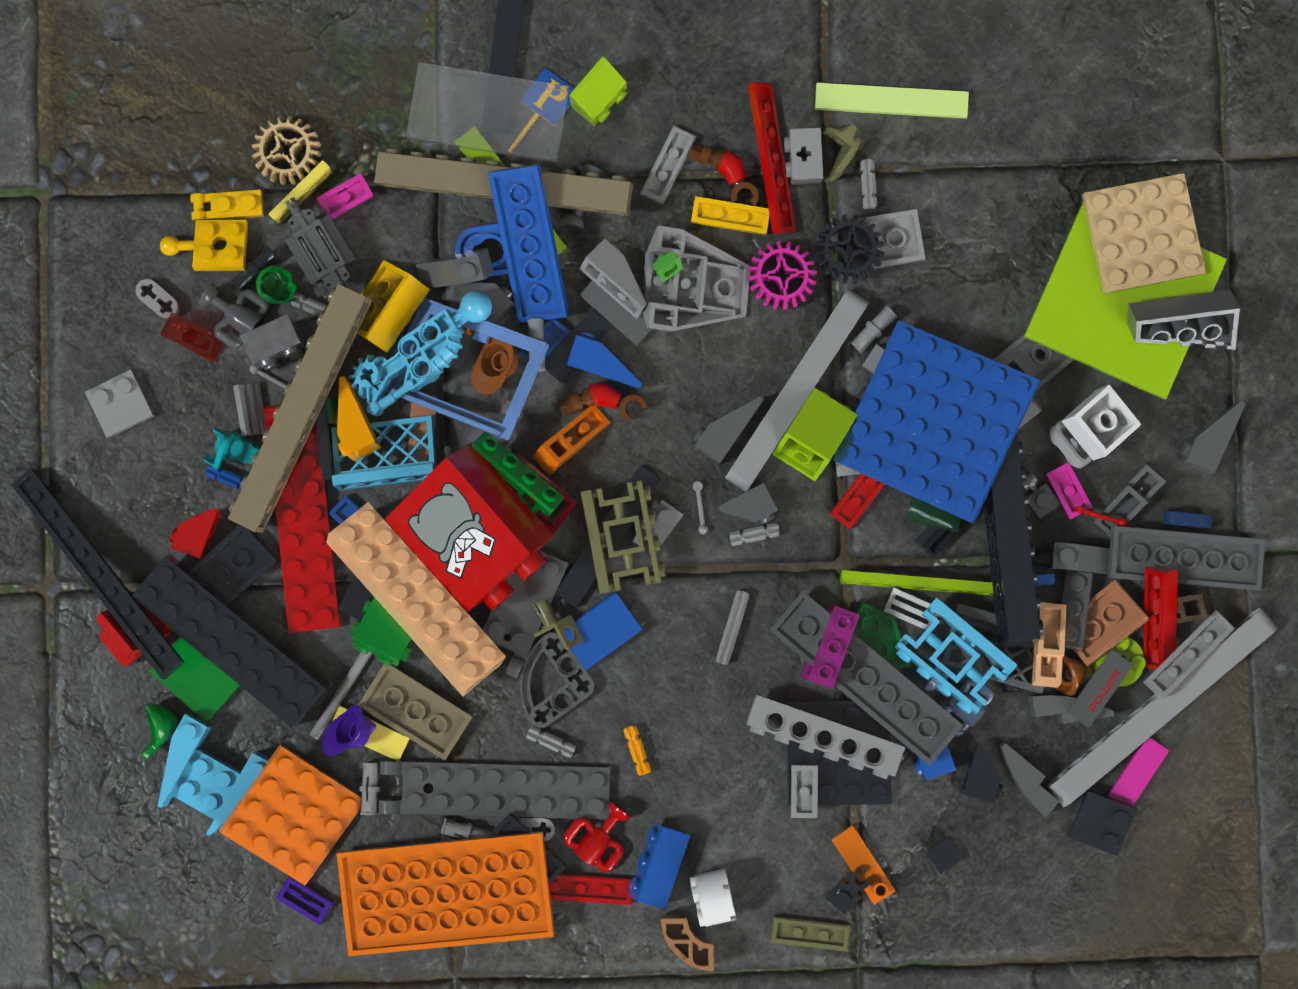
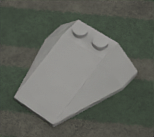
(705, 292)

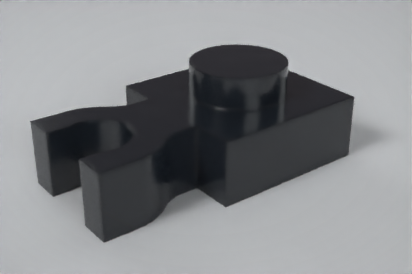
(846, 893)

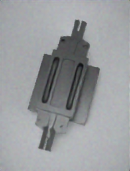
(318, 247)

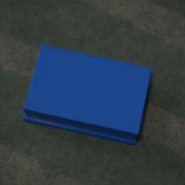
(603, 630)

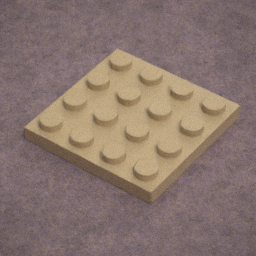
(1143, 233)

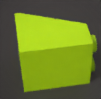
(815, 434)

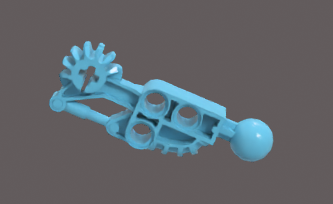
(437, 353)

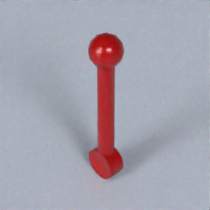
(1120, 522)

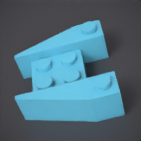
(202, 778)

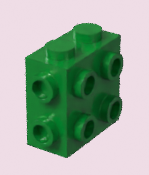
(380, 635)

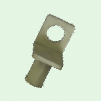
(550, 621)

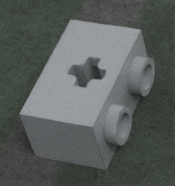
(807, 141)

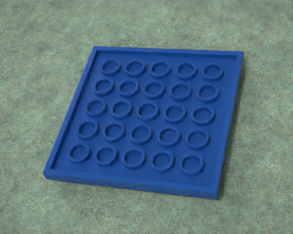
(937, 421)

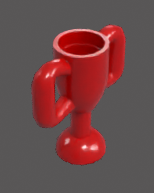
(596, 841)

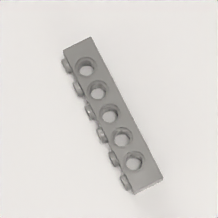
(889, 752)

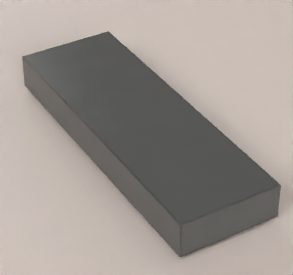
(615, 314)

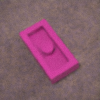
(345, 196)
(1068, 490)

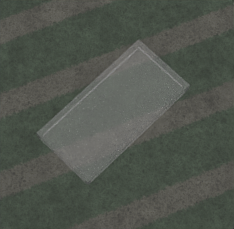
(487, 112)

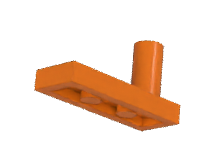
(858, 855)

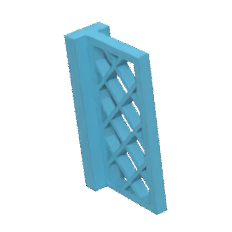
(391, 474)

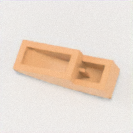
(1051, 646)

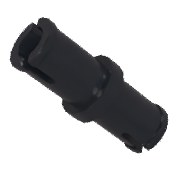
(253, 268)

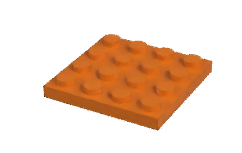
(292, 815)

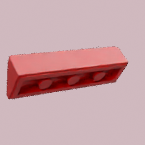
(1161, 609)

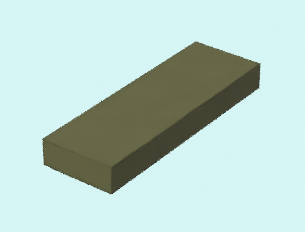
(810, 933)

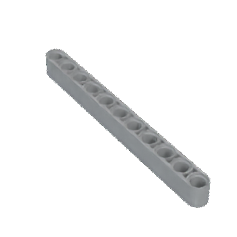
(1156, 713)

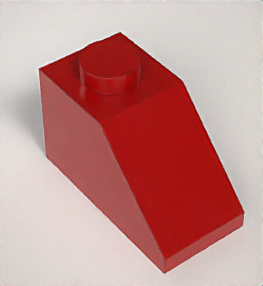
(196, 534)

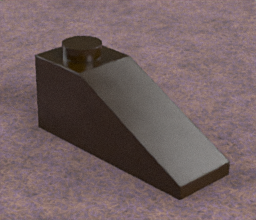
(1191, 605)

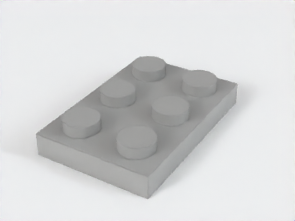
(900, 236)

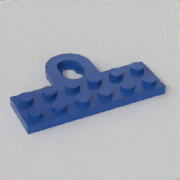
(526, 241)

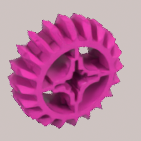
(793, 274)

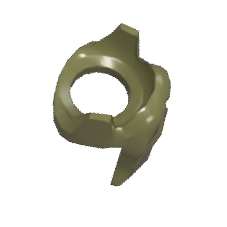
(849, 145)

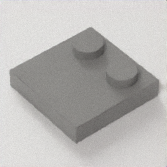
(119, 404)

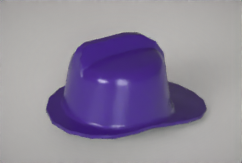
(347, 731)

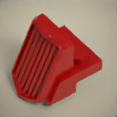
(118, 641)

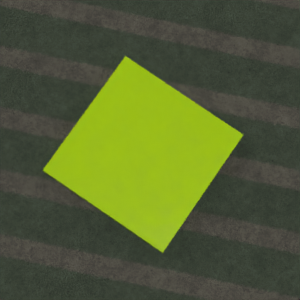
(1093, 326)

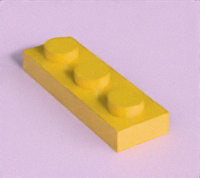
(730, 215)

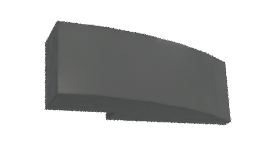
(1132, 496)
(1057, 704)
(1027, 780)

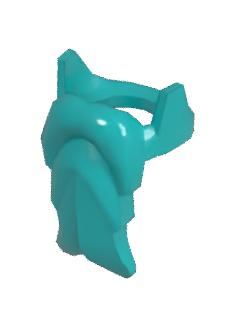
(231, 447)

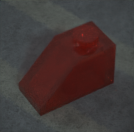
(192, 337)

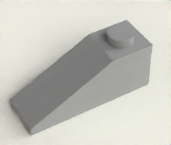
(612, 273)

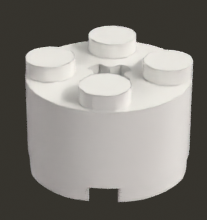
(712, 898)

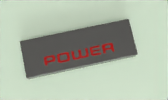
(1099, 688)

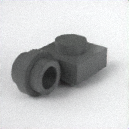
(1041, 499)

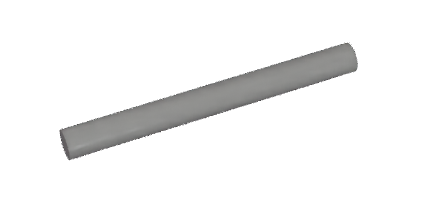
(339, 695)

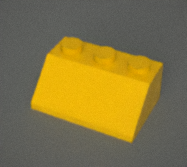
(393, 303)

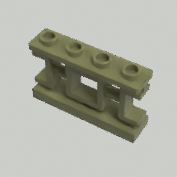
(601, 541)

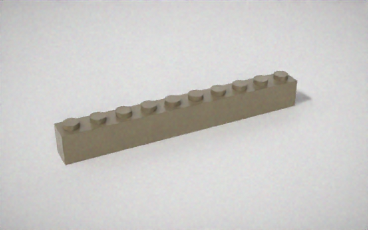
(472, 180)
(299, 408)

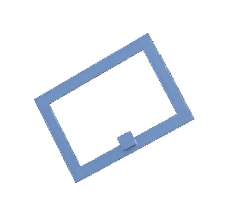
(483, 332)

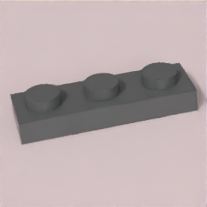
(1077, 600)

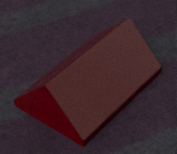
(563, 510)

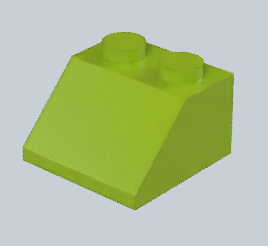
(598, 92)

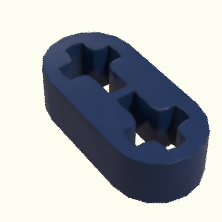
(1187, 520)

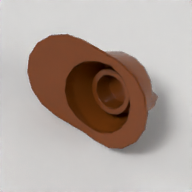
(493, 366)

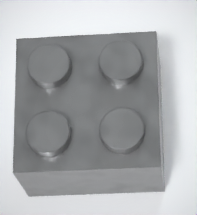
(274, 343)

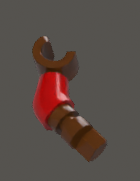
(727, 164)
(600, 395)

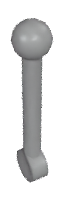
(255, 370)
(697, 486)

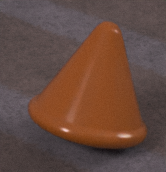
(1073, 675)

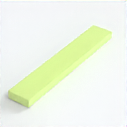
(891, 100)

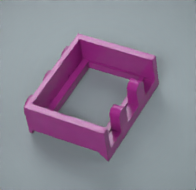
(832, 647)

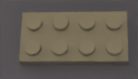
(415, 711)

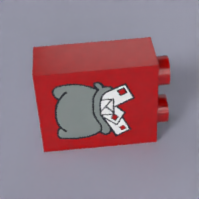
(471, 530)

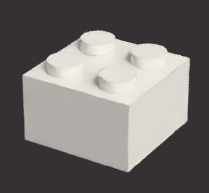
(1101, 422)

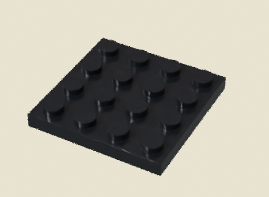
(836, 780)

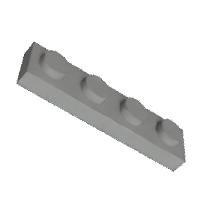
(1189, 655)

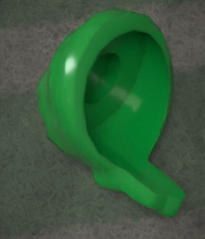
(161, 725)

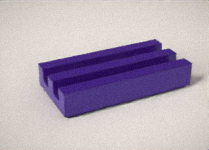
(323, 910)

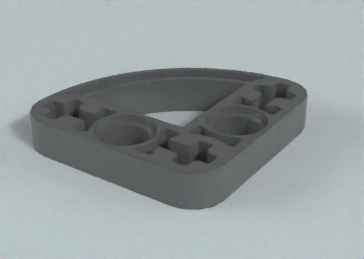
(568, 689)

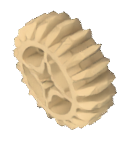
(295, 146)

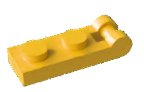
(228, 205)

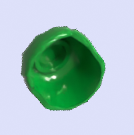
(275, 285)

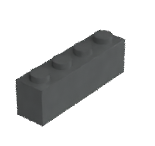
(1187, 320)

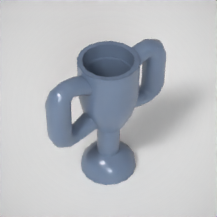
(967, 719)

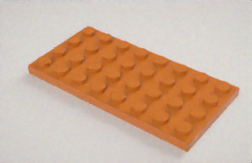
(445, 893)

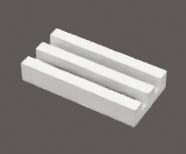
(891, 600)

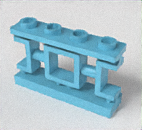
(969, 639)

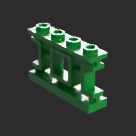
(518, 475)

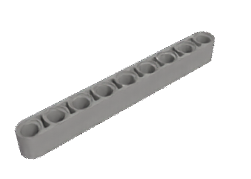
(797, 390)

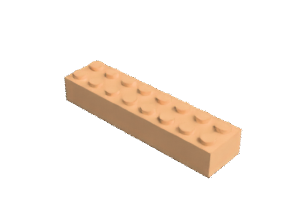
(415, 599)

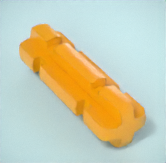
(637, 750)

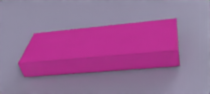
(1138, 772)

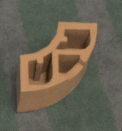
(686, 944)

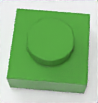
(667, 266)

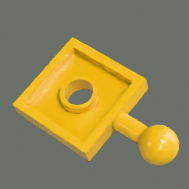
(206, 236)

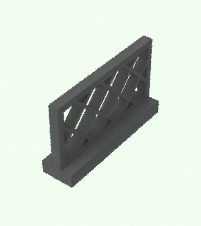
(986, 622)

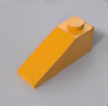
(353, 425)

